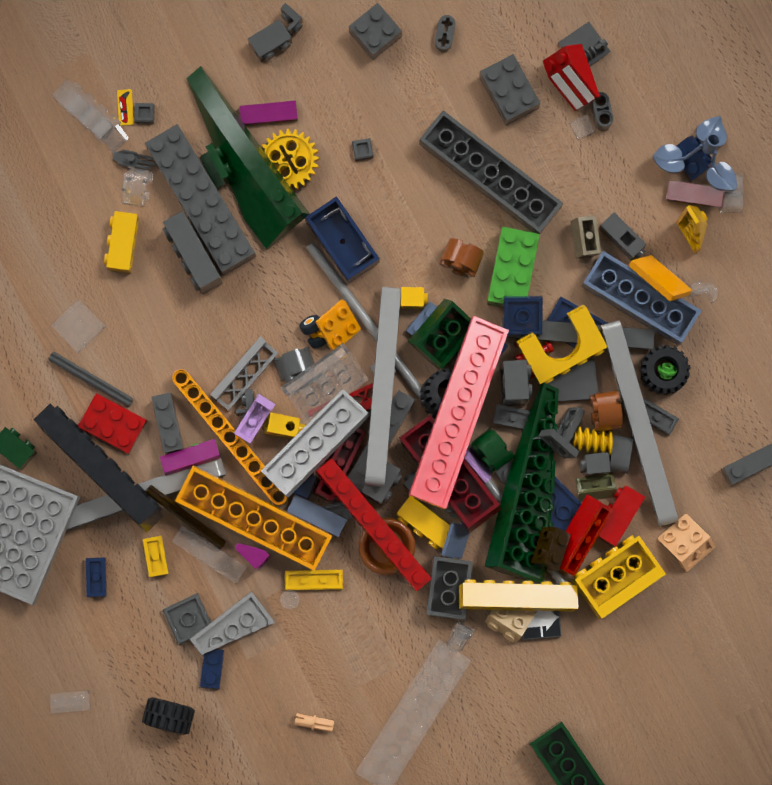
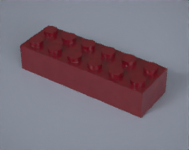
(470, 497)

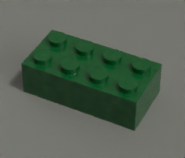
(564, 757)

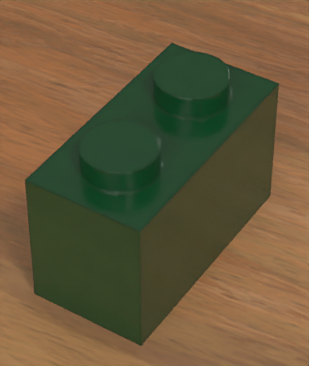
(14, 449)

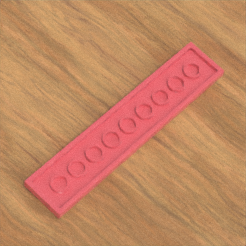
(458, 413)

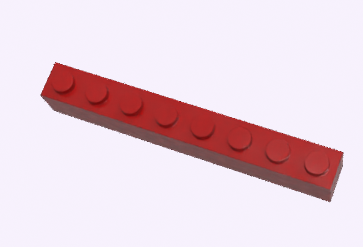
(373, 524)

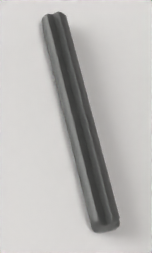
(91, 379)

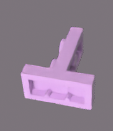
(254, 418)

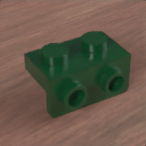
(215, 166)

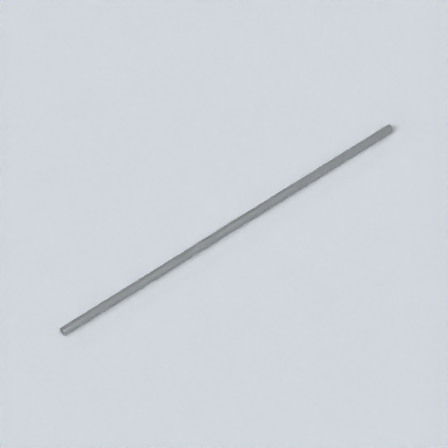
(399, 364)

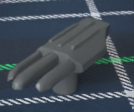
(131, 159)

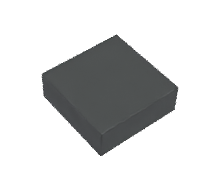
(144, 112)
(362, 149)

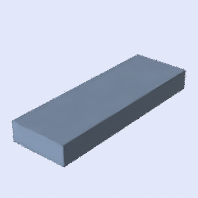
(317, 515)

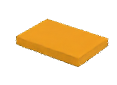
(660, 278)

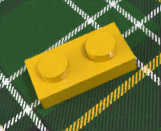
(155, 556)

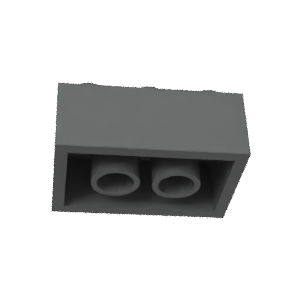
(509, 89)
(515, 382)
(444, 587)

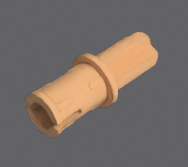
(314, 722)

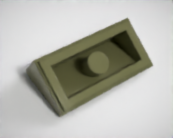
(596, 486)

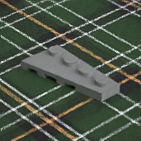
(237, 621)

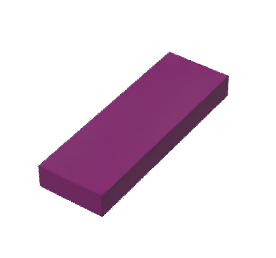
(268, 113)
(190, 456)

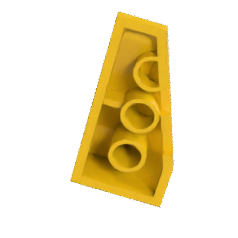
(693, 226)

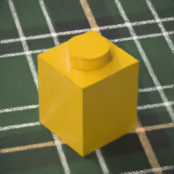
(413, 298)

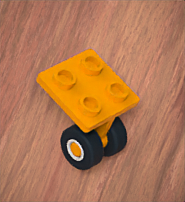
(332, 328)

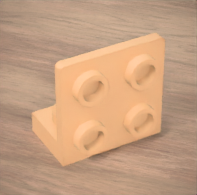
(687, 542)

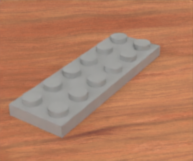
(315, 443)

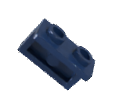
(698, 162)

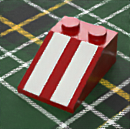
(572, 76)

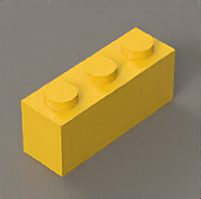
(121, 242)
(424, 522)

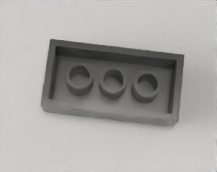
(193, 253)

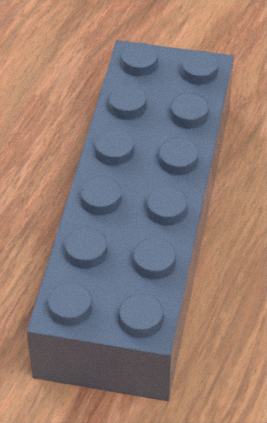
(635, 297)

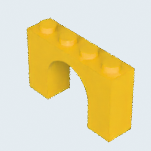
(588, 343)

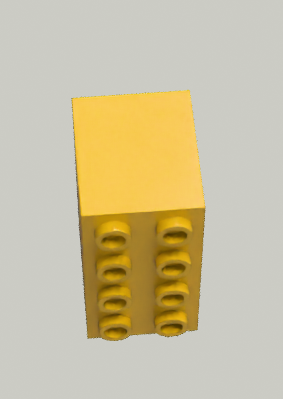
(630, 580)

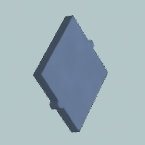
(455, 541)

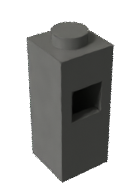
(623, 236)

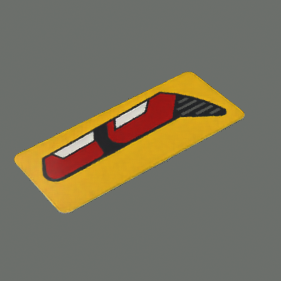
(125, 107)

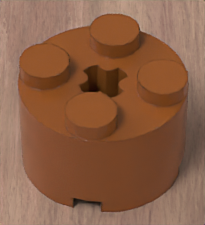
(461, 257)
(606, 411)

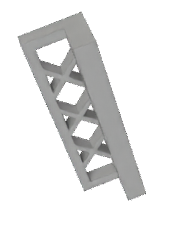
(239, 368)

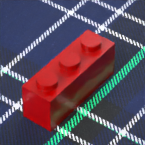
(624, 509)

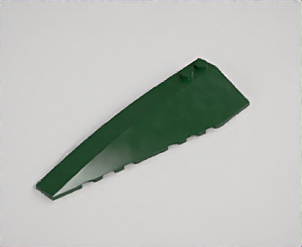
(258, 186)
(527, 495)

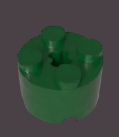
(492, 449)

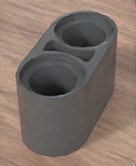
(602, 111)
(621, 454)

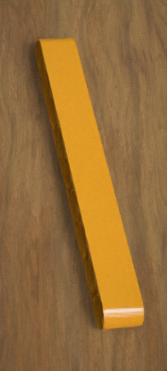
(221, 432)

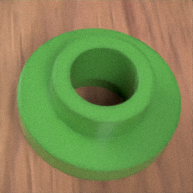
(667, 370)

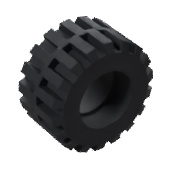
(669, 354)
(430, 391)
(168, 716)

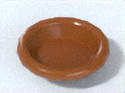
(372, 555)

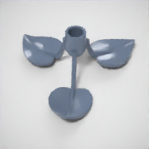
(712, 135)

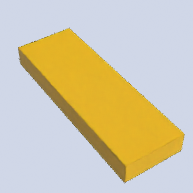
(313, 579)

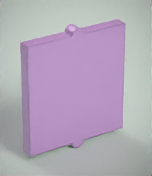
(478, 465)

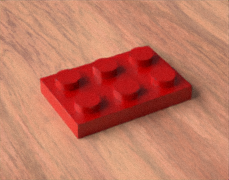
(112, 423)

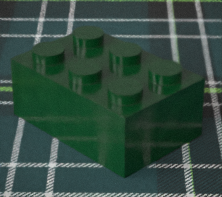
(441, 333)

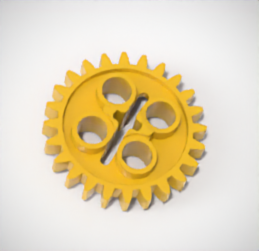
(303, 151)

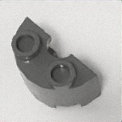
(293, 363)

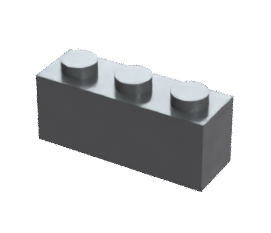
(167, 423)

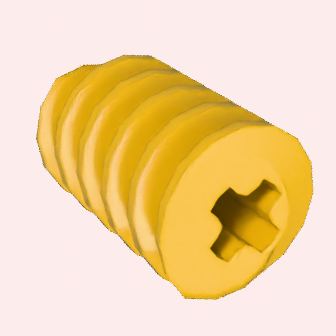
(593, 440)

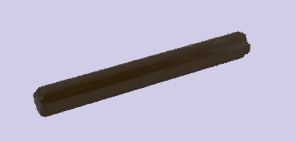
(184, 516)

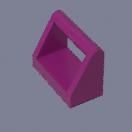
(255, 556)

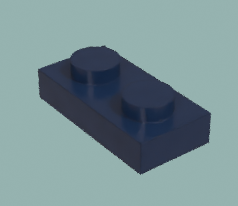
(96, 577)
(212, 669)

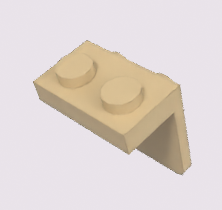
(510, 622)

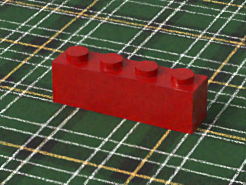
(584, 531)

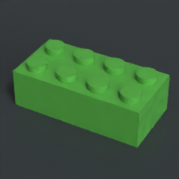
(513, 265)

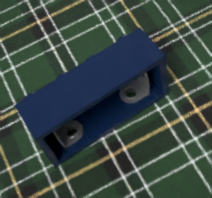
(332, 224)

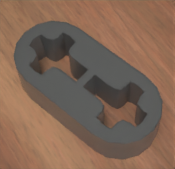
(440, 32)

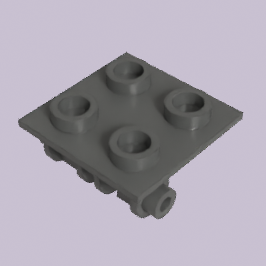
(593, 45)

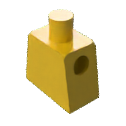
(276, 425)

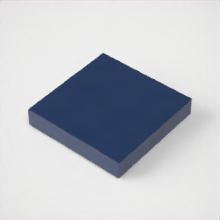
(523, 314)

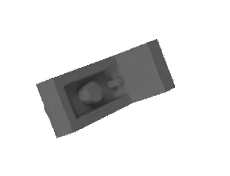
(560, 439)

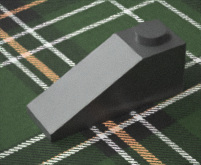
(748, 465)

